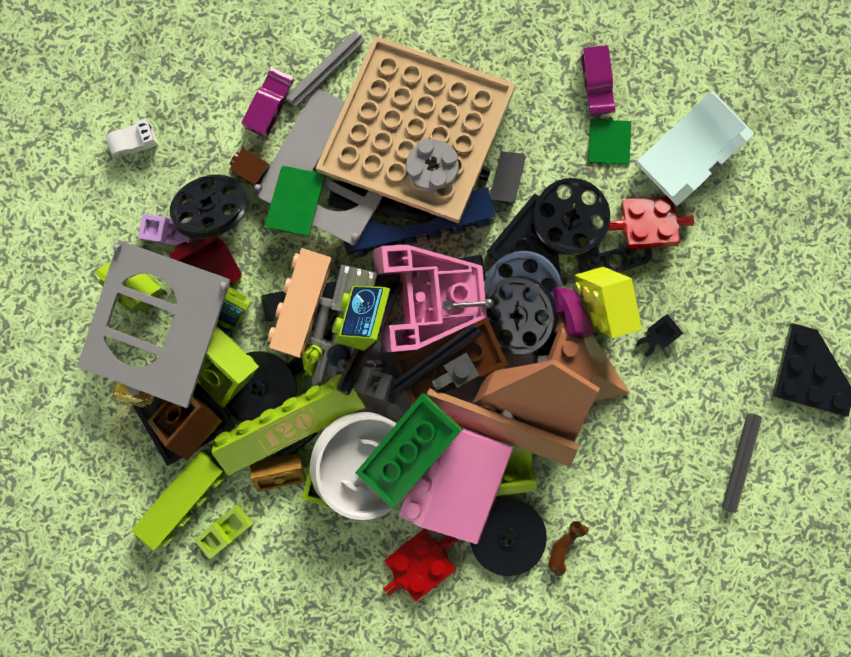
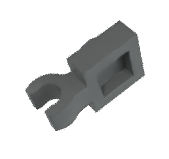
(458, 371)

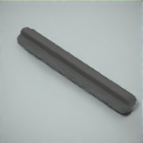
(741, 462)

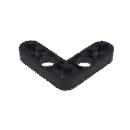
(594, 255)

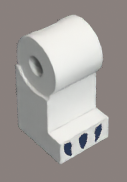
(132, 139)

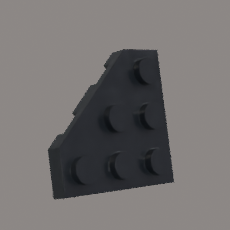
(522, 237)
(811, 374)

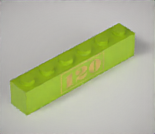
(284, 425)

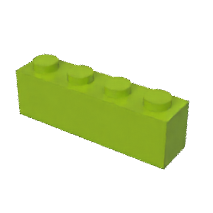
(179, 500)

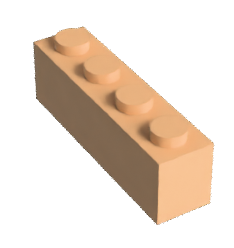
(301, 302)

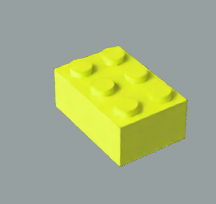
(609, 301)

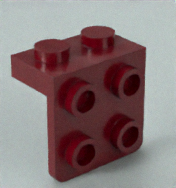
(208, 255)

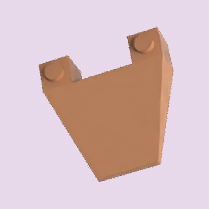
(540, 395)

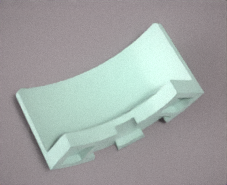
(693, 147)

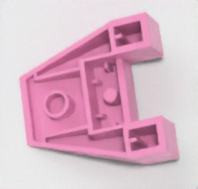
(426, 284)

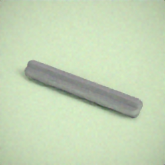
(325, 69)

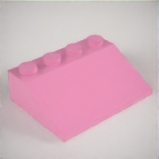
(459, 487)

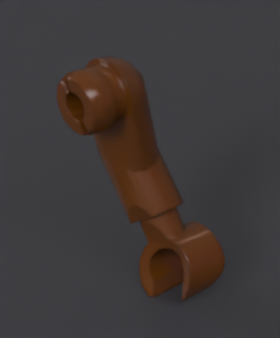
(559, 548)

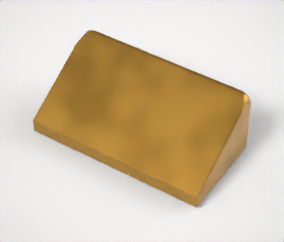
(277, 472)

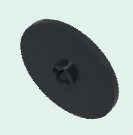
(278, 384)
(520, 553)

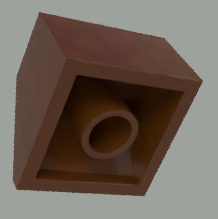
(184, 428)

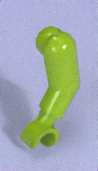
(310, 357)

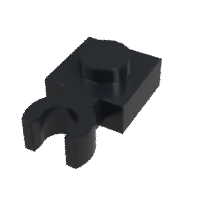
(662, 333)

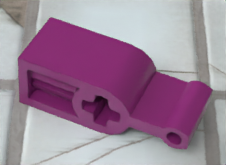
(598, 79)
(267, 103)

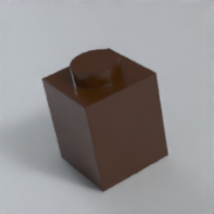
(248, 167)

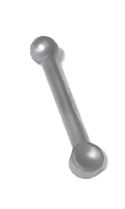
(448, 305)

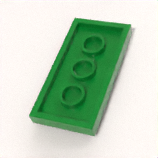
(409, 451)

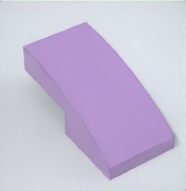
(161, 230)

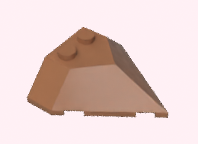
(586, 359)

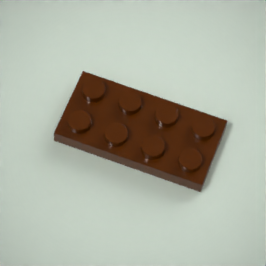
(483, 353)

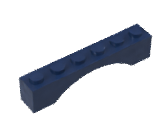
(477, 212)

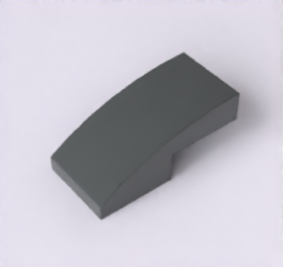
(376, 384)

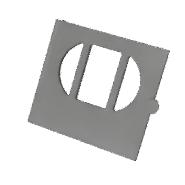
(302, 151)
(195, 317)

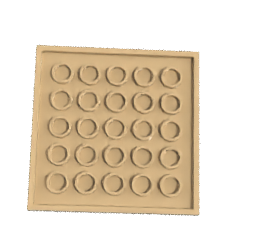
(410, 98)

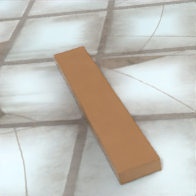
(506, 429)

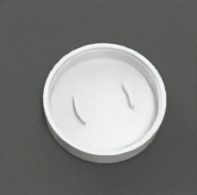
(337, 458)

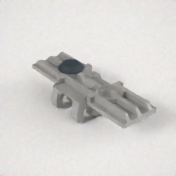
(332, 351)

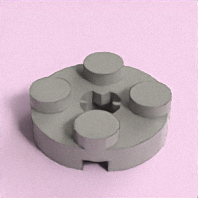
(427, 151)

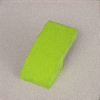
(223, 531)

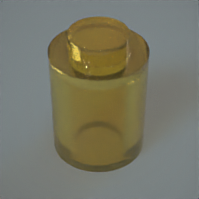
(121, 394)

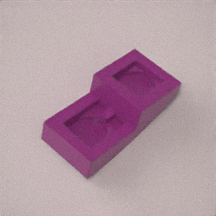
(575, 312)

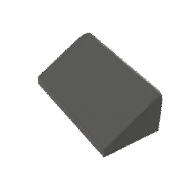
(507, 177)

